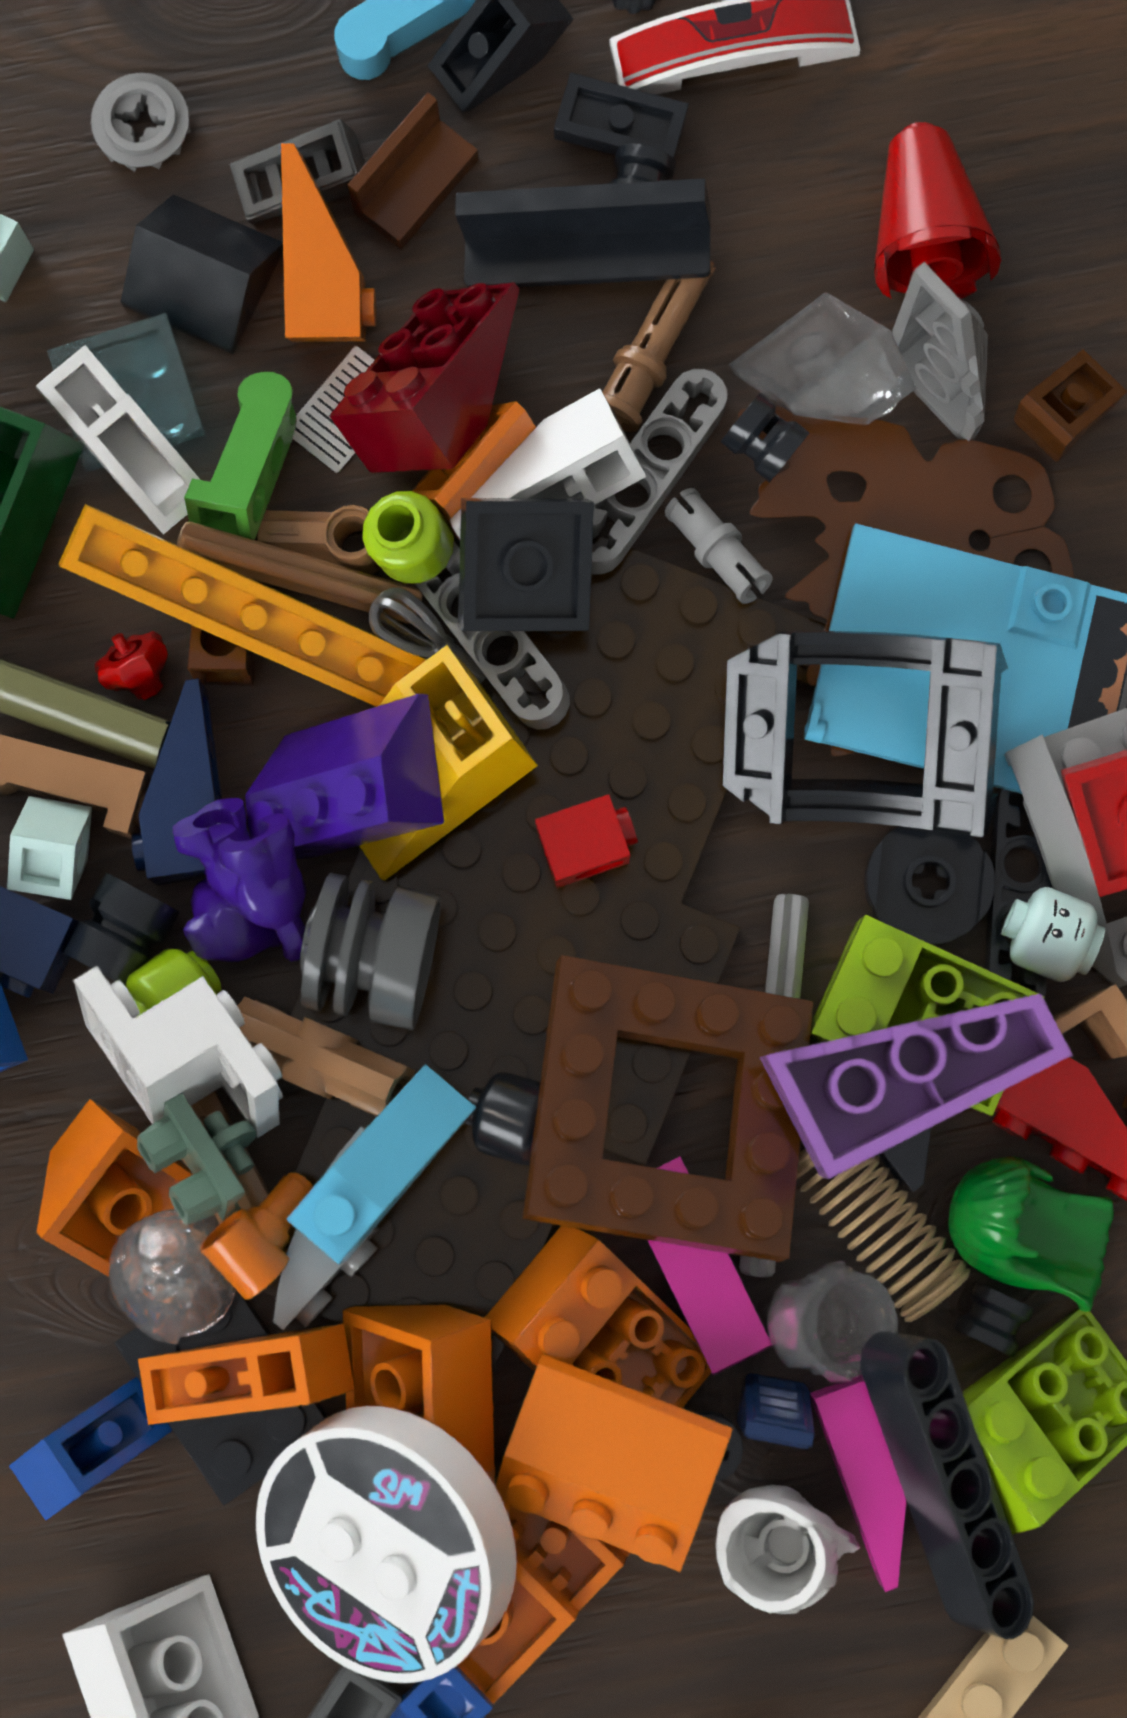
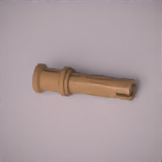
(641, 364)

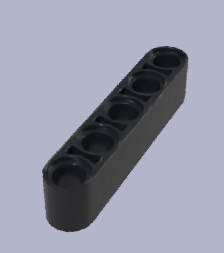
(947, 1483)

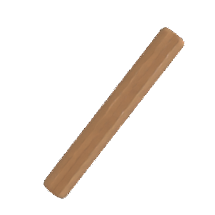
(290, 569)

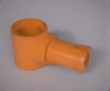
(251, 1241)

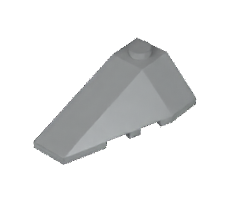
(944, 352)

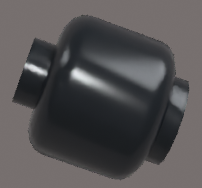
(505, 1117)

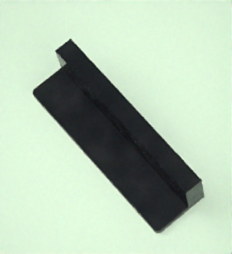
(586, 233)

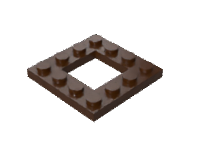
(579, 1189)

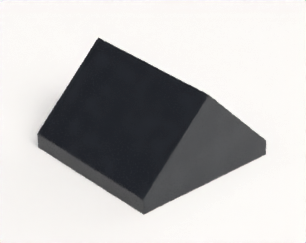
(199, 271)

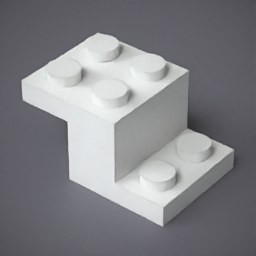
(181, 1047)

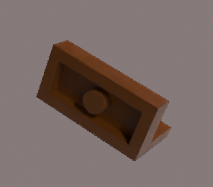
(411, 173)

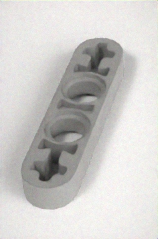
(660, 474)
(477, 644)

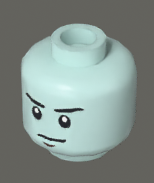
(1053, 934)

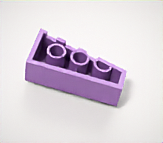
(894, 1082)

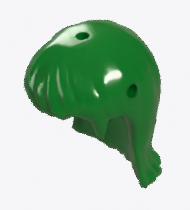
(1030, 1232)

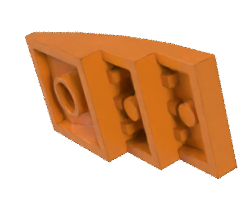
(553, 1582)

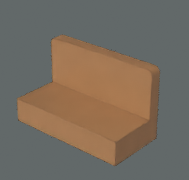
(1102, 1019)

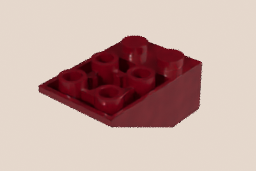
(431, 381)

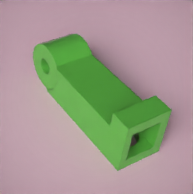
(250, 459)

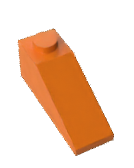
(321, 278)
(247, 1375)

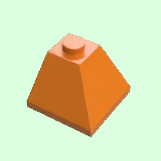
(100, 1186)

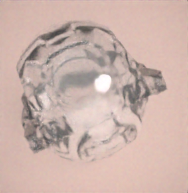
(165, 1278)
(827, 1319)

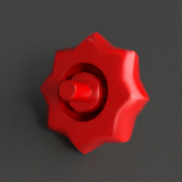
(133, 664)

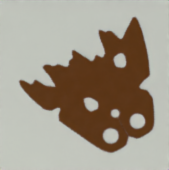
(904, 496)

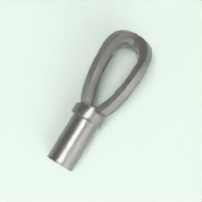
(427, 625)

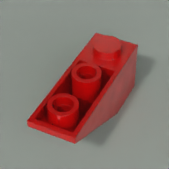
(1072, 1115)

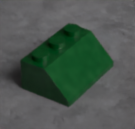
(33, 481)

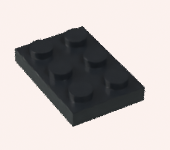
(230, 1448)

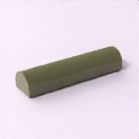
(81, 714)

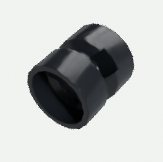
(120, 929)

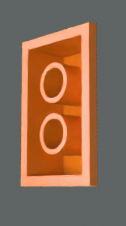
(426, 1364)
(611, 1463)

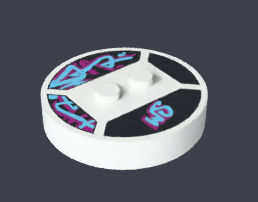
(386, 1543)

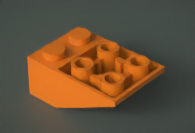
(598, 1317)

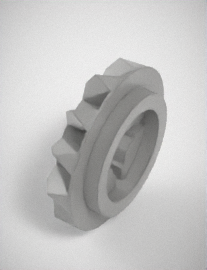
(123, 102)

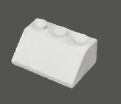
(162, 1658)

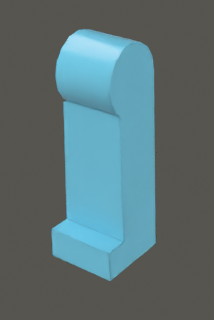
(384, 28)

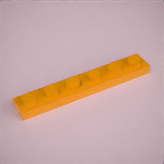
(234, 607)

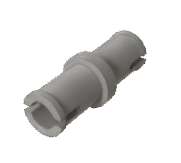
(718, 545)

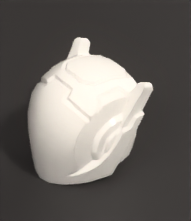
(795, 1561)

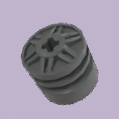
(370, 951)

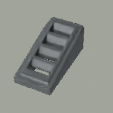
(315, 143)

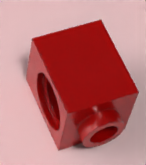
(586, 839)

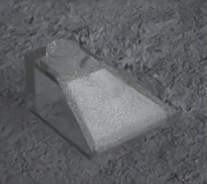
(829, 365)

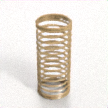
(932, 1288)

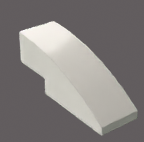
(120, 437)

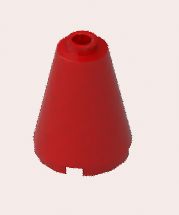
(931, 216)

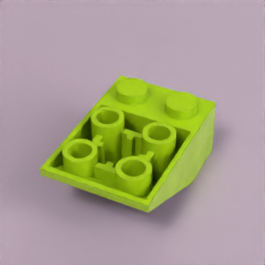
(898, 980)
(1051, 1417)

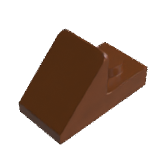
(1068, 404)

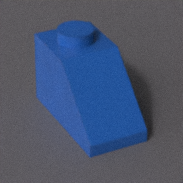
(87, 1449)

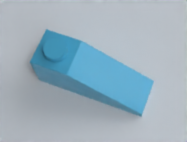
(381, 1165)

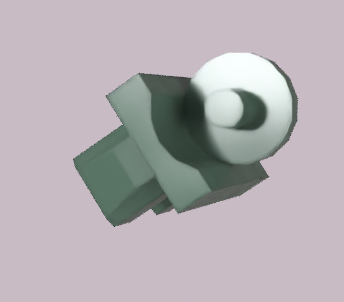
(213, 1184)

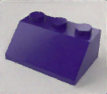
(353, 779)

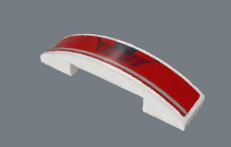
(732, 37)

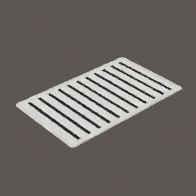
(314, 426)

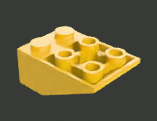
(473, 750)

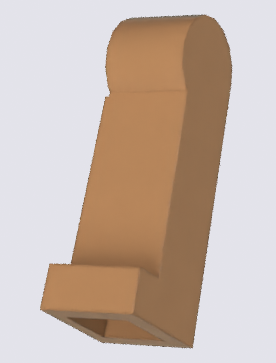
(75, 780)

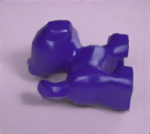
(249, 887)

